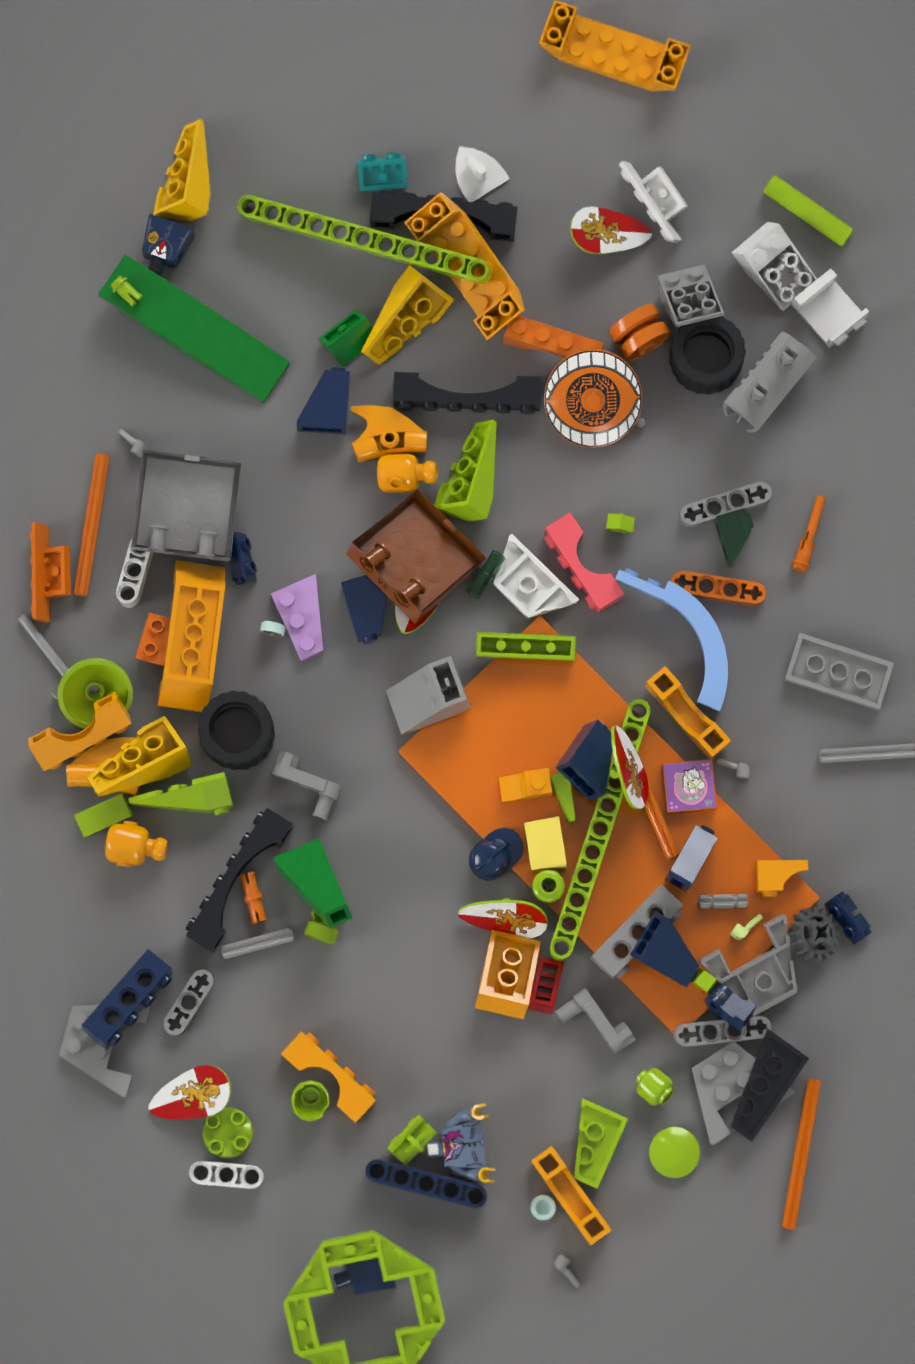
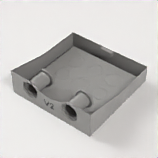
(186, 505)

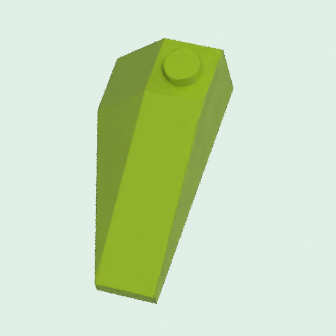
(471, 484)
(205, 795)

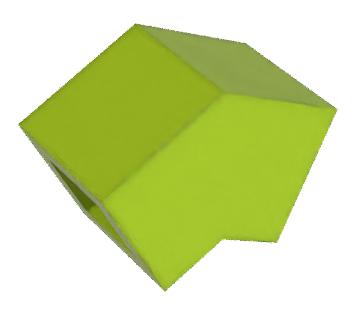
(620, 523)
(704, 981)

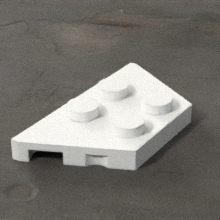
(530, 583)

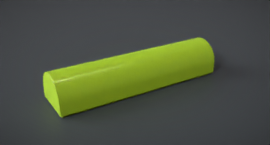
(808, 210)
(525, 646)

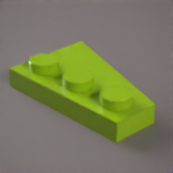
(597, 1142)

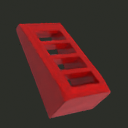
(543, 1006)

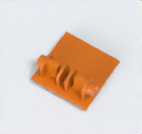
(154, 639)

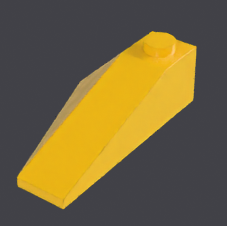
(188, 185)
(408, 309)

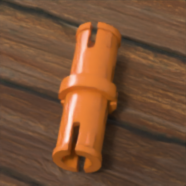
(253, 898)

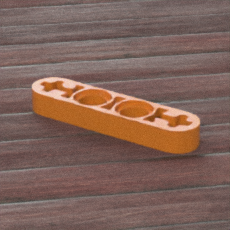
(718, 585)

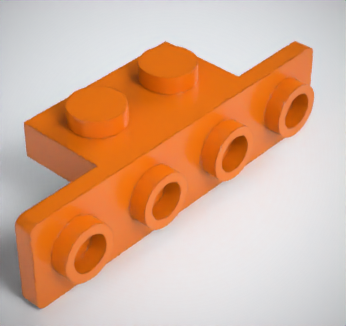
(49, 572)

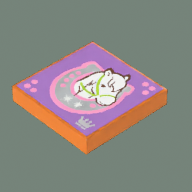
(689, 786)

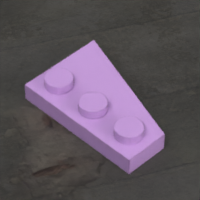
(301, 616)

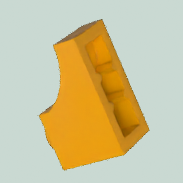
(525, 785)
(774, 873)

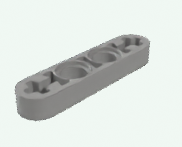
(724, 501)
(721, 1031)

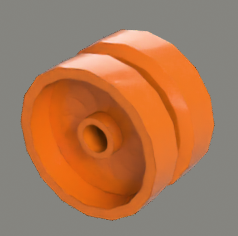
(639, 332)

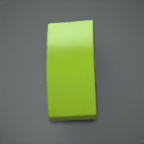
(103, 815)

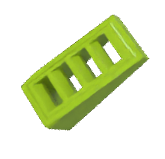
(563, 792)

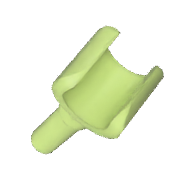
(740, 932)

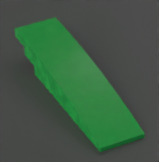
(196, 330)

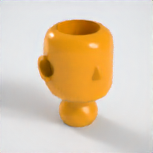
(402, 473)
(130, 844)

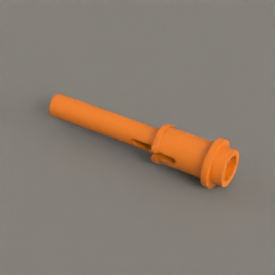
(806, 546)

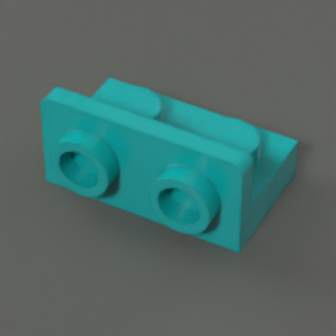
(382, 172)

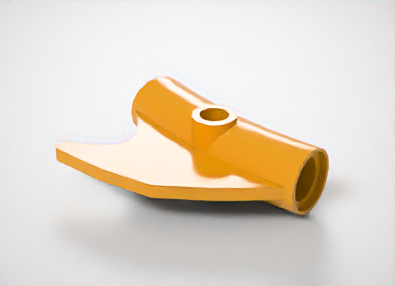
(386, 424)
(92, 758)

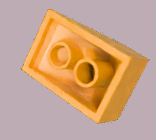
(507, 974)

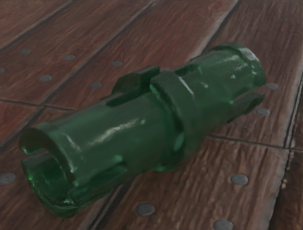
(485, 574)

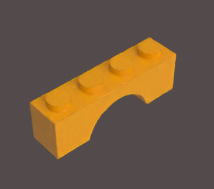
(686, 714)
(54, 747)
(305, 1054)
(570, 1195)

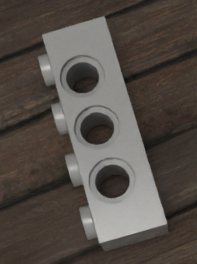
(605, 956)

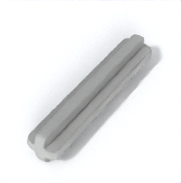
(257, 943)

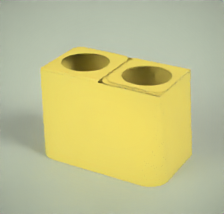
(545, 844)

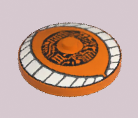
(593, 398)

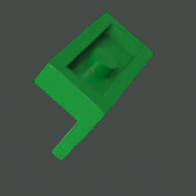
(347, 337)

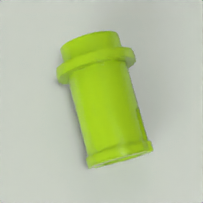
(124, 289)

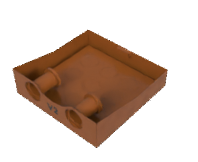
(415, 556)

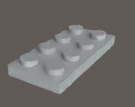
(839, 671)

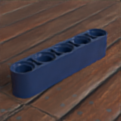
(413, 1183)

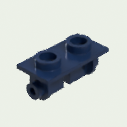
(245, 567)
(853, 927)

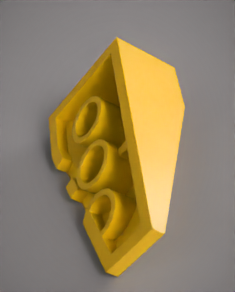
(146, 759)

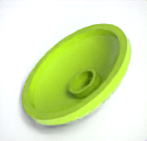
(75, 694)

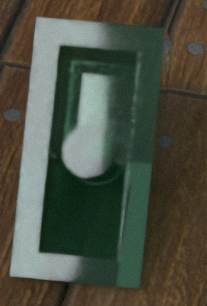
(733, 532)

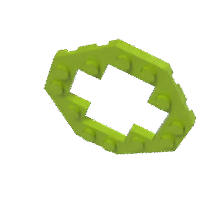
(394, 1264)

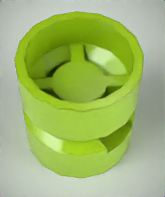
(320, 931)

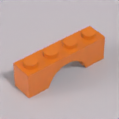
(534, 335)

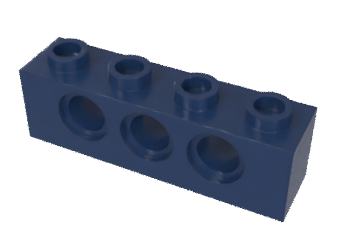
(146, 967)

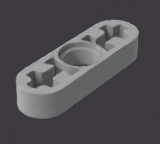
(178, 1003)

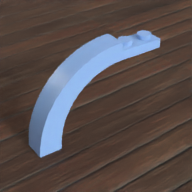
(710, 638)

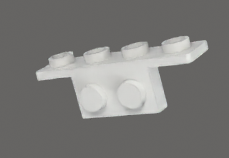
(659, 196)

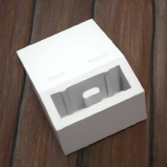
(774, 264)

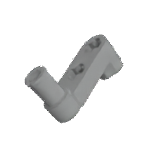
(286, 769)
(616, 1038)

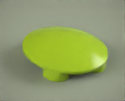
(228, 1133)
(674, 1152)

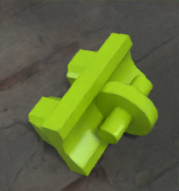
(412, 1140)

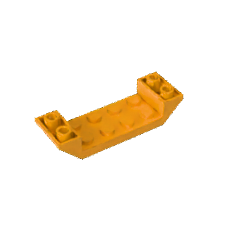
(612, 50)
(448, 227)
(192, 636)

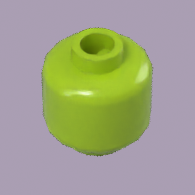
(548, 877)
(654, 1086)

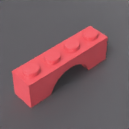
(600, 589)

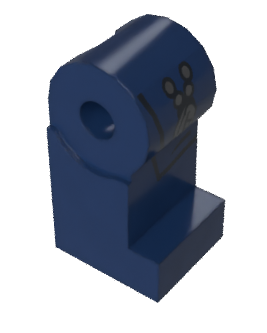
(730, 1006)

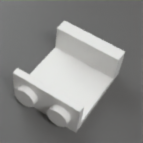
(829, 310)

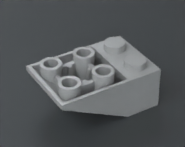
(689, 296)
(428, 696)

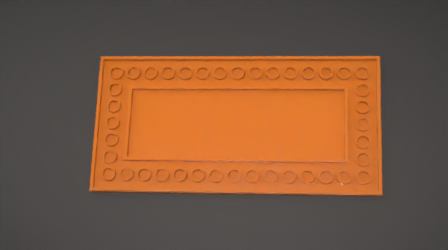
(526, 721)

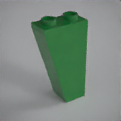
(314, 881)

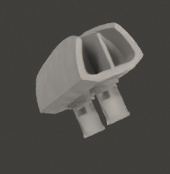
(769, 381)

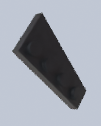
(769, 1079)

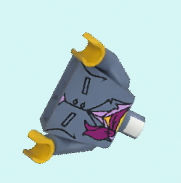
(463, 1146)

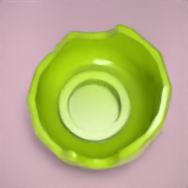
(310, 1100)

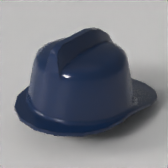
(496, 854)

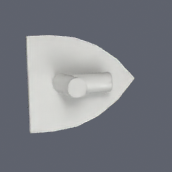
(477, 173)

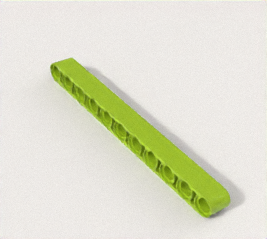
(355, 231)
(598, 842)

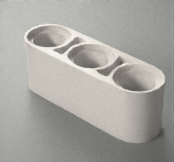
(135, 583)
(215, 1169)

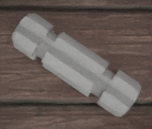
(723, 901)

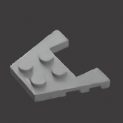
(763, 979)
(89, 1055)
(721, 1081)

